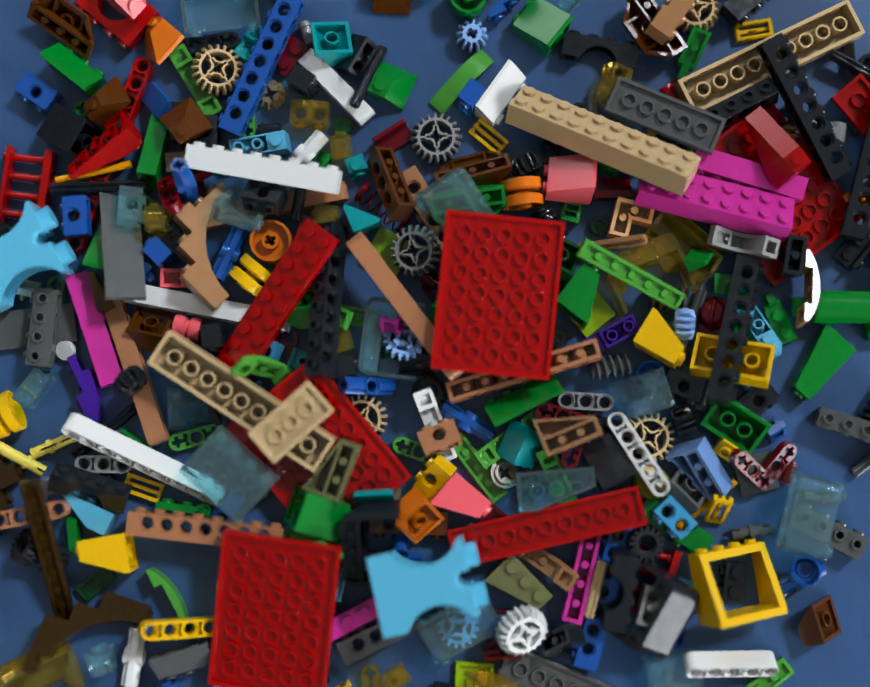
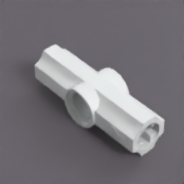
(310, 149)
(133, 657)

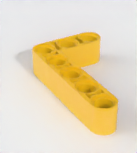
(178, 627)

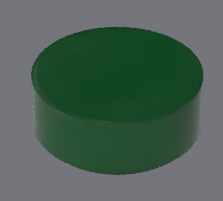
(342, 124)
(598, 226)

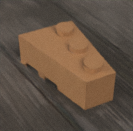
(668, 18)
(565, 433)

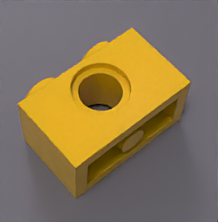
(441, 469)

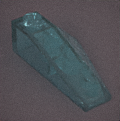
(186, 410)
(544, 488)

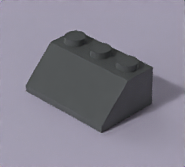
(182, 659)

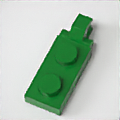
(691, 55)
(778, 319)
(187, 507)

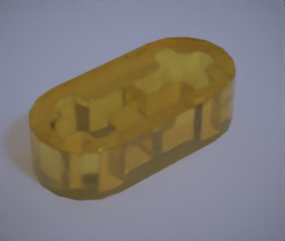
(376, 676)

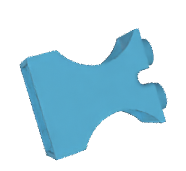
(27, 253)
(410, 587)

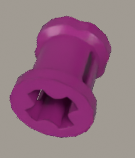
(391, 325)

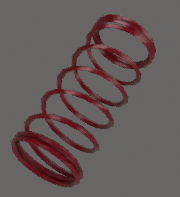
(358, 197)

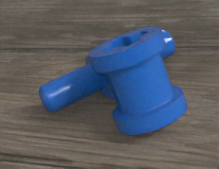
(400, 544)

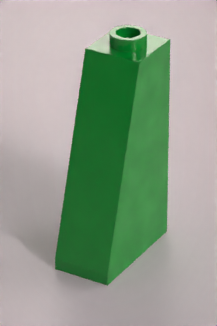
(152, 158)
(822, 360)

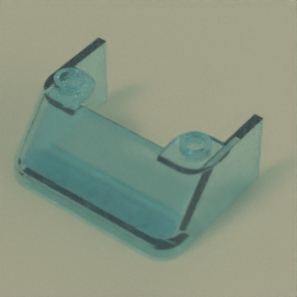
(371, 342)

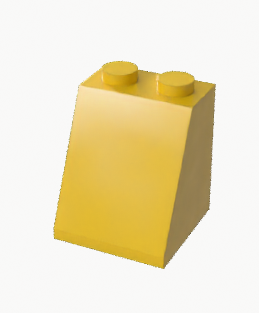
(659, 341)
(109, 551)

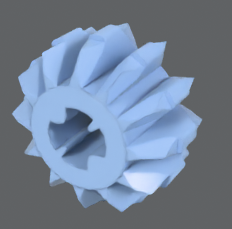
(468, 41)
(684, 324)

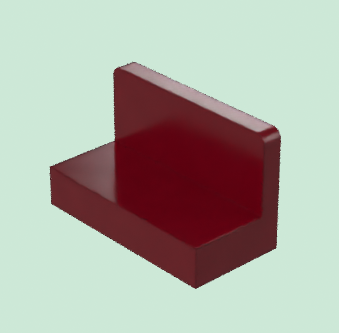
(394, 136)
(609, 189)

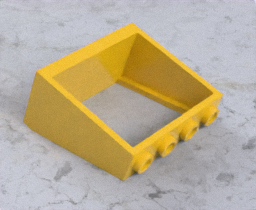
(710, 608)

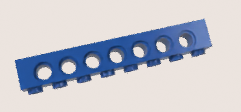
(238, 126)
(590, 659)

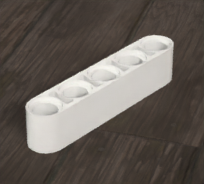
(336, 87)
(647, 459)
(730, 664)

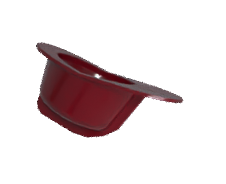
(711, 316)

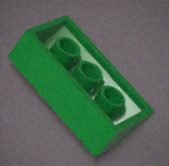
(521, 400)

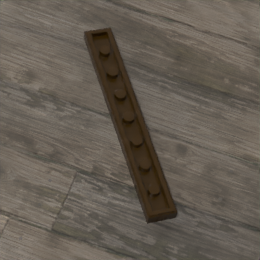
(47, 547)

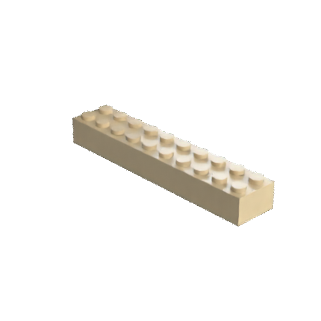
(742, 69)
(603, 140)
(230, 393)

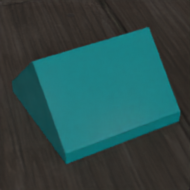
(331, 41)
(361, 220)
(520, 444)

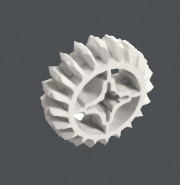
(521, 630)

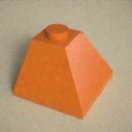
(160, 39)
(417, 515)

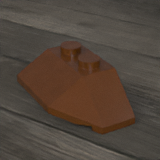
(637, 18)
(65, 23)
(482, 167)

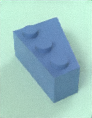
(702, 466)

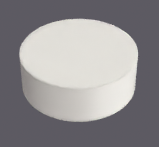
(65, 349)

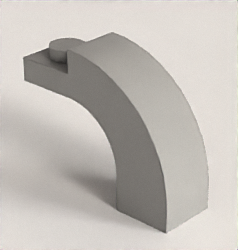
(737, 242)

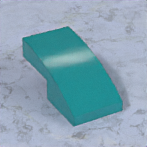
(245, 46)

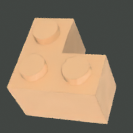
(625, 214)

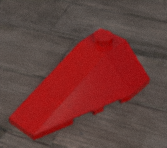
(113, 144)
(777, 151)

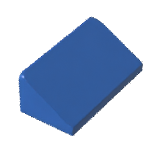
(156, 100)

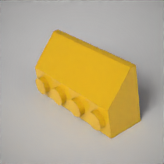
(754, 371)

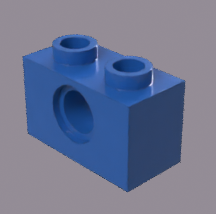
(30, 85)
(469, 97)
(83, 225)
(159, 252)

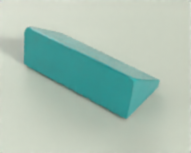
(363, 496)

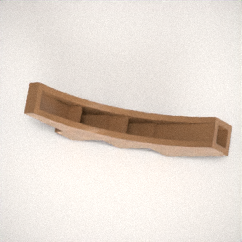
(199, 276)

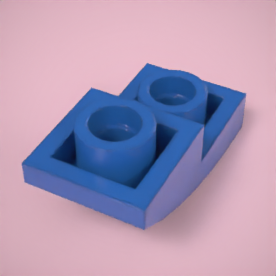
(499, 10)

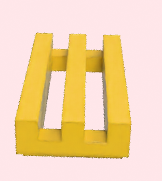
(737, 33)
(476, 127)
(159, 493)
(721, 501)

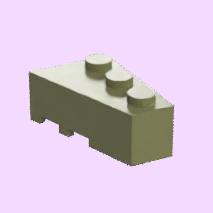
(336, 471)
(518, 581)

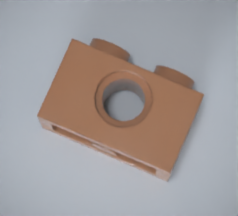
(451, 437)

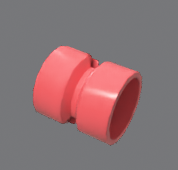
(188, 327)

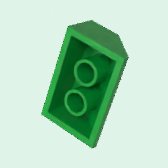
(74, 68)
(736, 425)

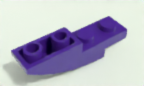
(615, 332)
(91, 399)

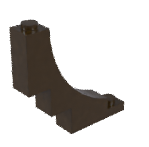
(57, 631)

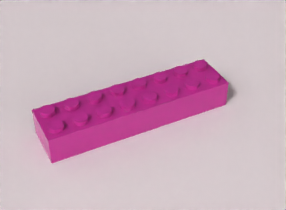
(723, 205)

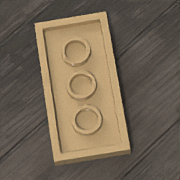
(291, 422)

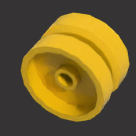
(252, 276)
(11, 415)

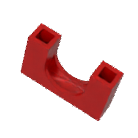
(127, 31)

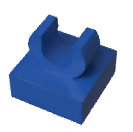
(148, 274)
(777, 431)

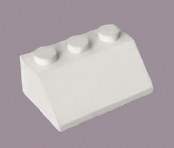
(500, 94)

